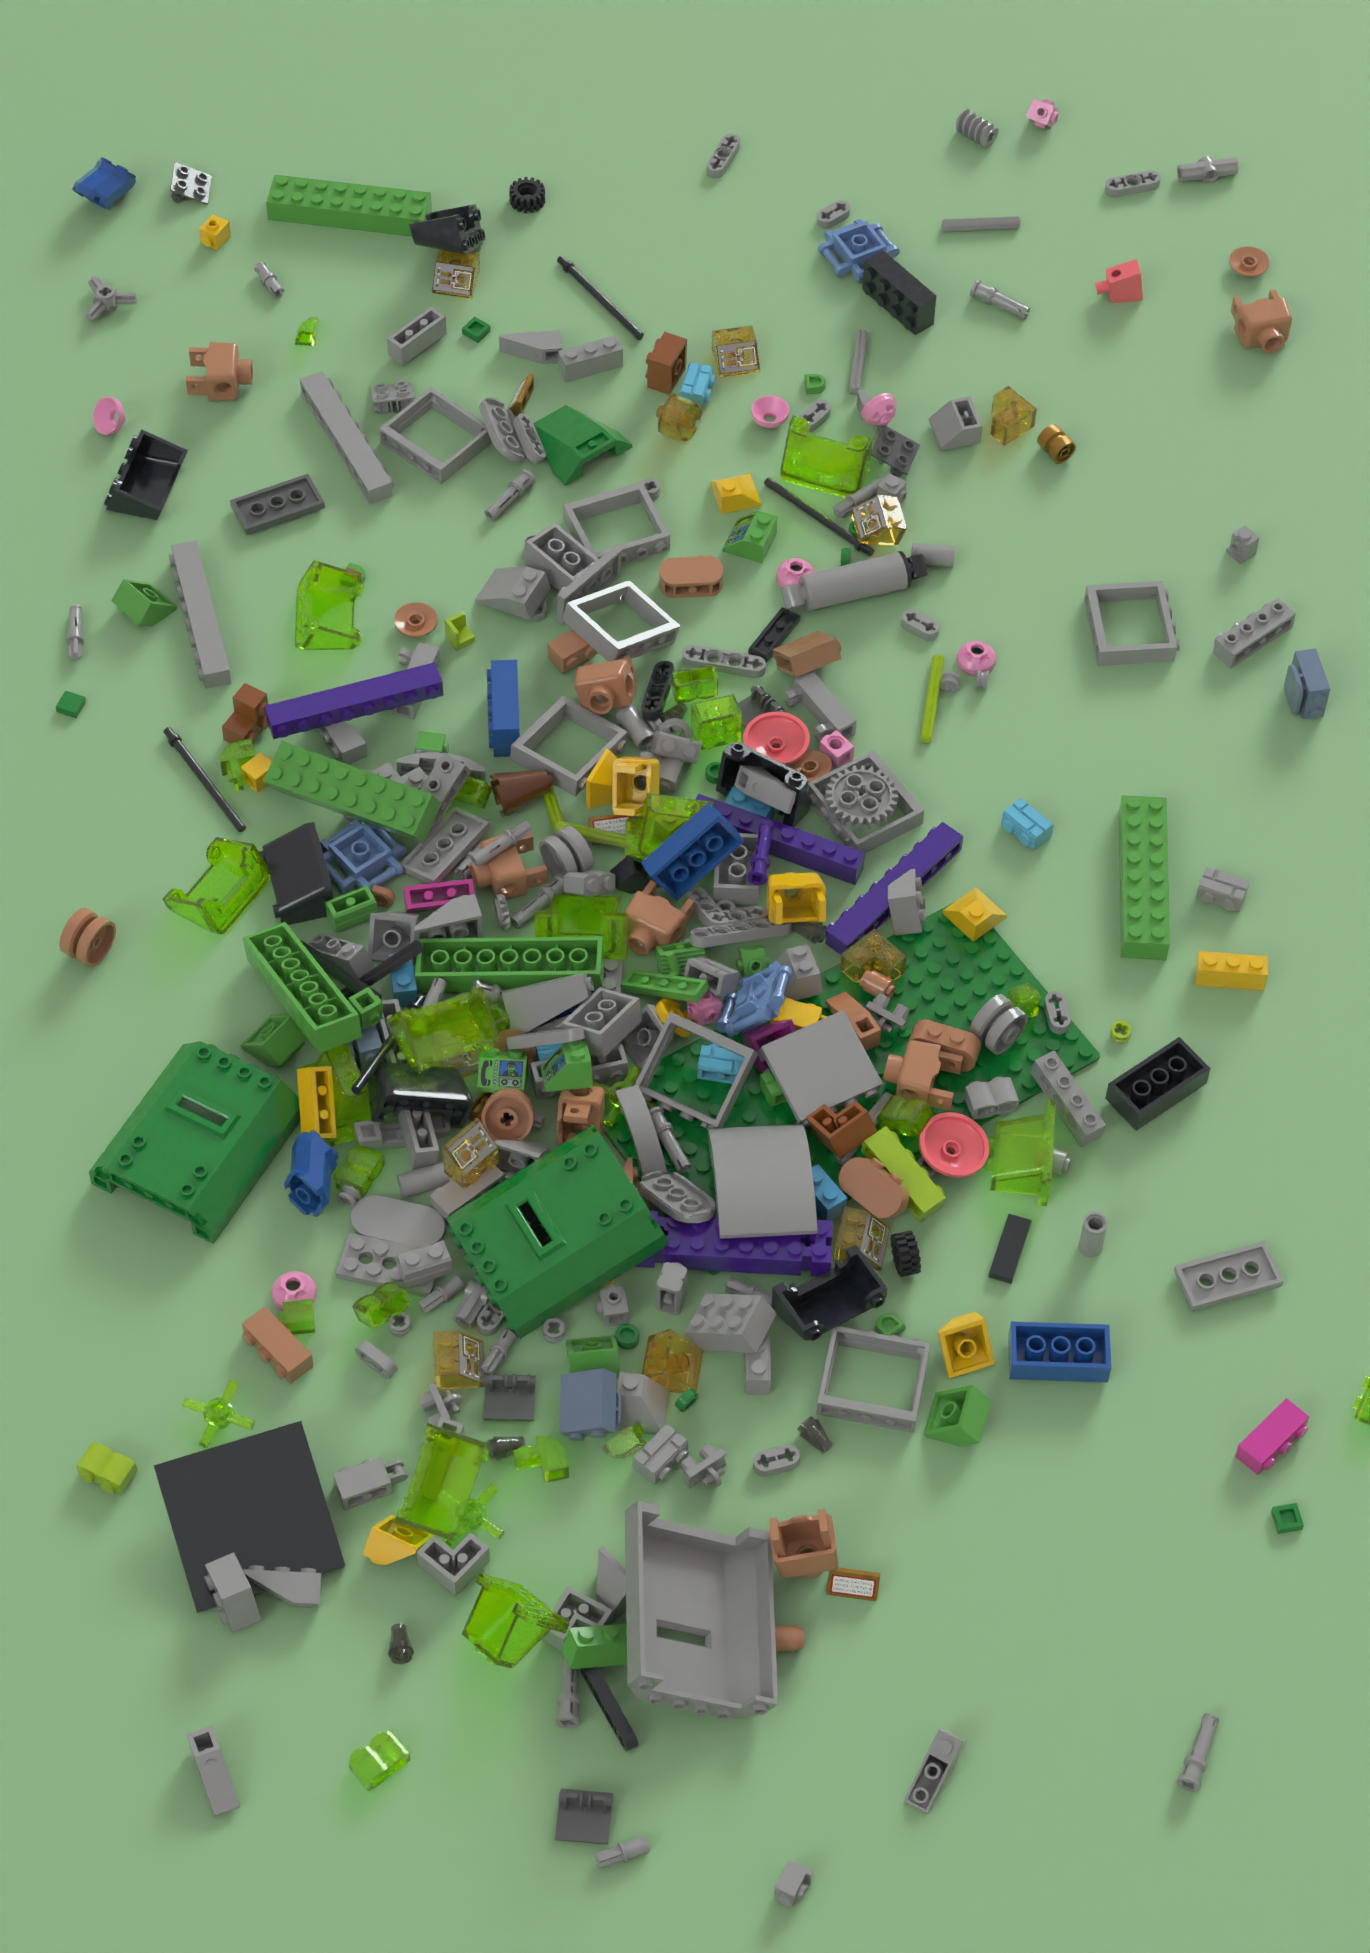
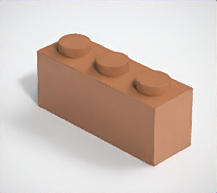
(277, 1345)

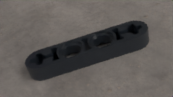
(657, 690)
(610, 1708)

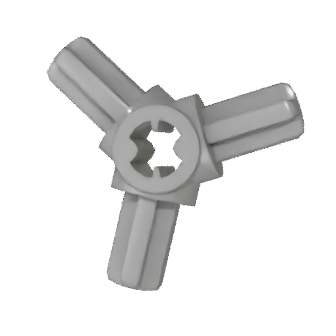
(106, 298)

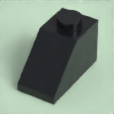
(631, 875)

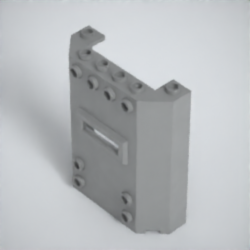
(704, 1588)

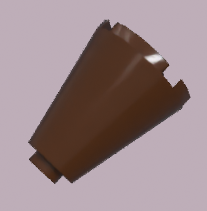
(519, 788)

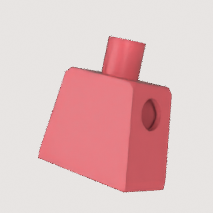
(1122, 283)

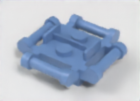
(855, 245)
(362, 854)
(756, 1001)

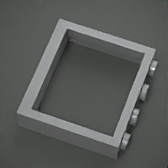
(439, 471)
(612, 501)
(664, 626)
(1130, 653)
(564, 708)
(908, 805)
(657, 1052)
(866, 1412)

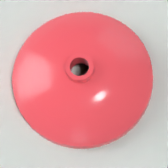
(778, 736)
(961, 1137)

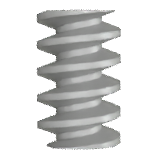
(976, 128)

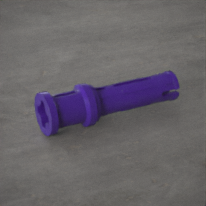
(759, 861)

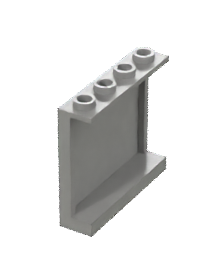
(821, 1066)

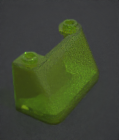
(824, 462)
(327, 608)
(224, 889)
(445, 1029)
(443, 1482)

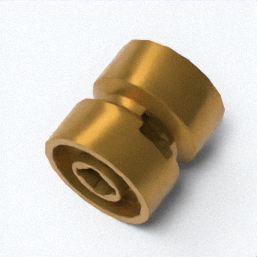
(1056, 443)

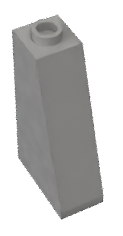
(541, 1001)

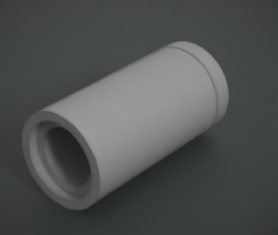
(935, 554)
(636, 726)
(422, 1179)
(1093, 1234)

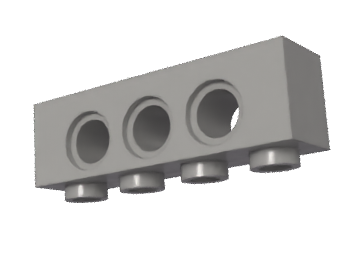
(1070, 1099)

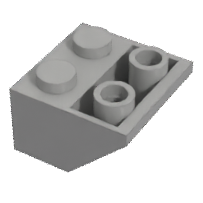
(956, 424)
(907, 904)

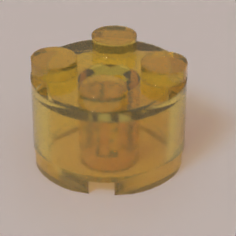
(678, 417)

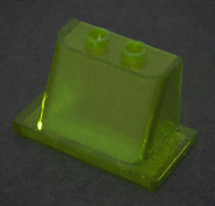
(657, 822)
(586, 918)
(348, 1106)
(1024, 1154)
(508, 1621)

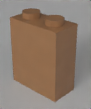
(807, 653)

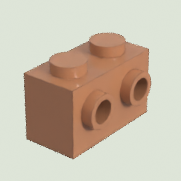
(569, 651)

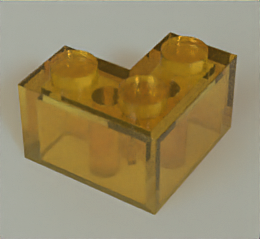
(1012, 415)
(873, 953)

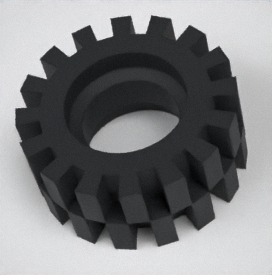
(527, 203)
(905, 1253)

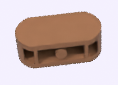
(691, 577)
(951, 1041)
(874, 1187)

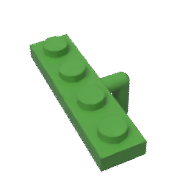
(666, 985)

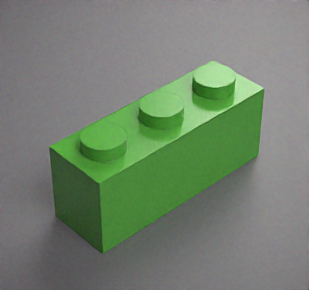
(596, 1646)

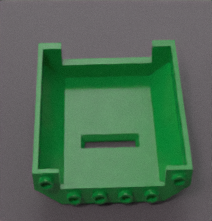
(189, 1161)
(587, 1210)

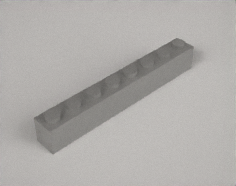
(346, 437)
(200, 613)
(415, 1125)

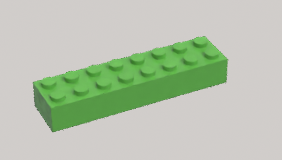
(346, 205)
(352, 792)
(1144, 878)
(507, 961)
(302, 987)

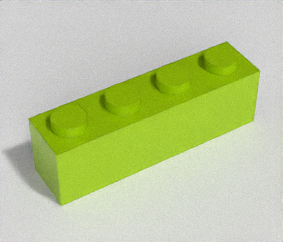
(924, 1195)

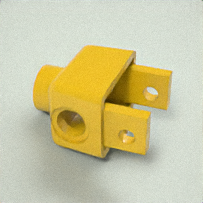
(626, 793)
(802, 906)

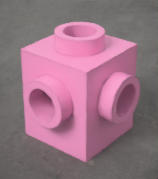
(1037, 110)
(706, 1010)

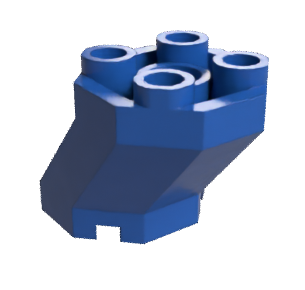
(104, 183)
(311, 1173)

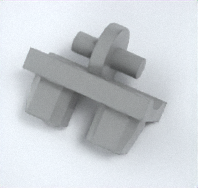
(897, 1018)
(434, 1399)
(706, 1471)

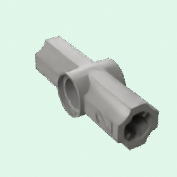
(1207, 169)
(471, 1305)

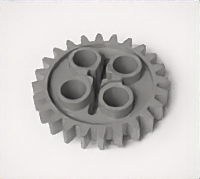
(861, 797)

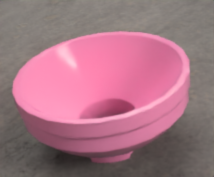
(770, 406)
(879, 410)
(104, 416)
(787, 577)
(970, 662)
(306, 1290)

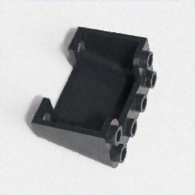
(450, 230)
(145, 476)

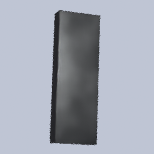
(774, 634)
(1010, 1248)

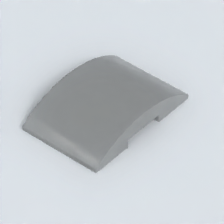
(763, 1181)

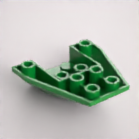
(575, 439)

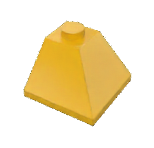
(735, 493)
(600, 782)
(974, 914)
(965, 1344)
(393, 1541)

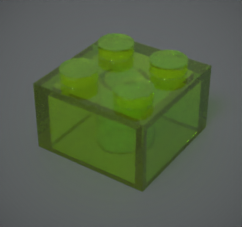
(716, 721)

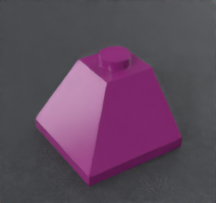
(765, 1034)

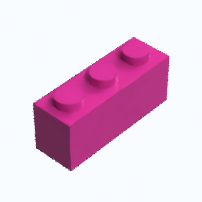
(434, 895)
(1272, 1437)

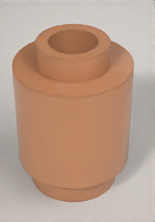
(876, 983)
(789, 1637)

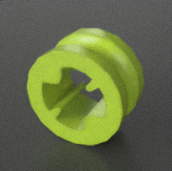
(1123, 1026)

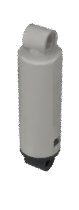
(854, 581)

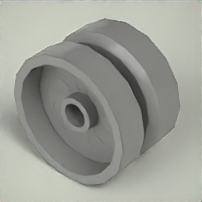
(566, 852)
(999, 1024)

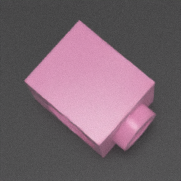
(837, 748)

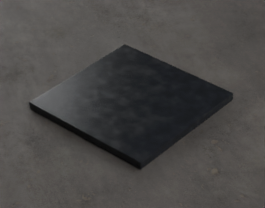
(249, 1500)

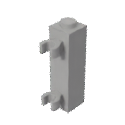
(423, 655)
(822, 705)

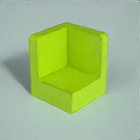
(458, 632)

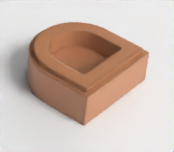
(383, 896)

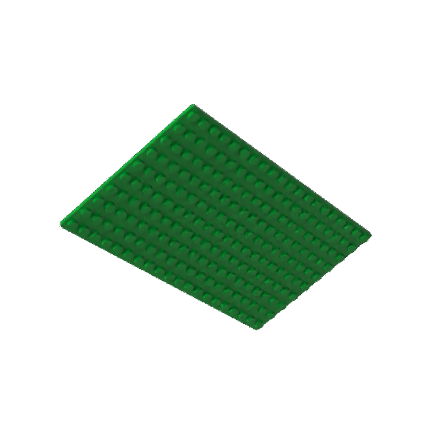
(943, 982)

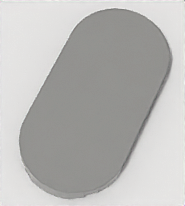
(501, 430)
(677, 1197)
(397, 1221)

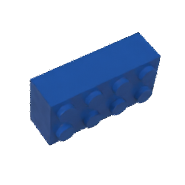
(503, 706)
(692, 851)
(1059, 1351)

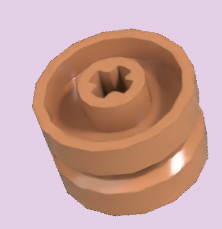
(87, 937)
(516, 1104)

